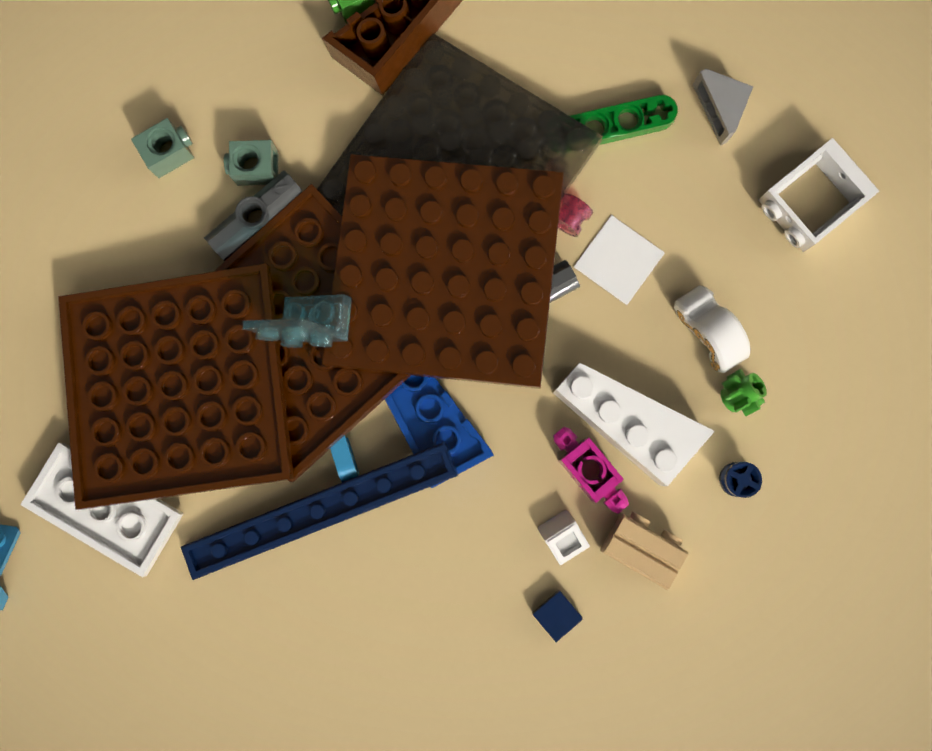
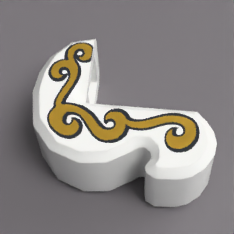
(714, 328)

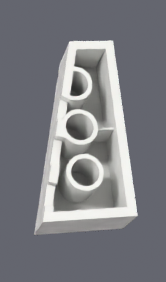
(636, 425)

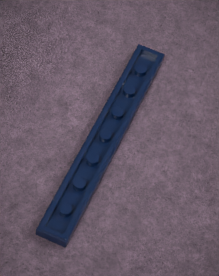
(319, 510)

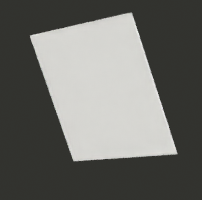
(619, 260)

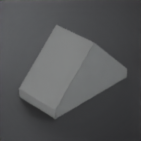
(722, 101)

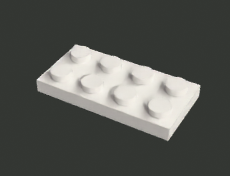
(124, 532)

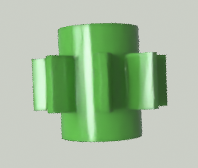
(743, 392)

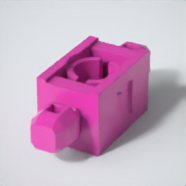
(614, 498)

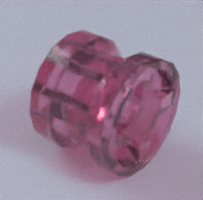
(572, 214)

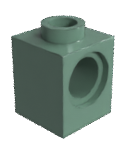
(151, 140)
(262, 172)

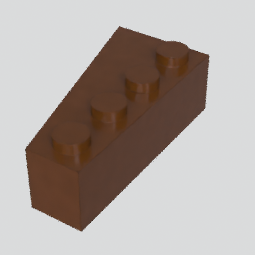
(386, 38)

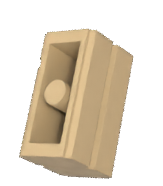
(645, 551)

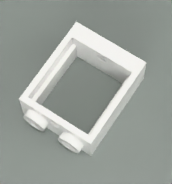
(841, 172)

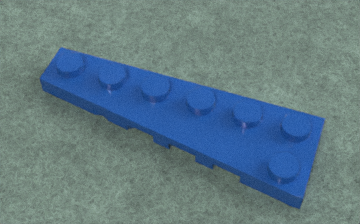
(431, 417)

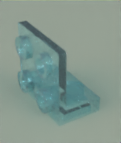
(307, 320)

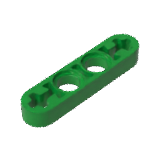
(614, 131)

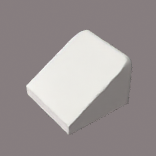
(563, 537)

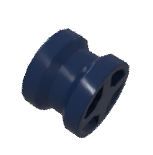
(747, 482)

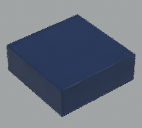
(557, 616)

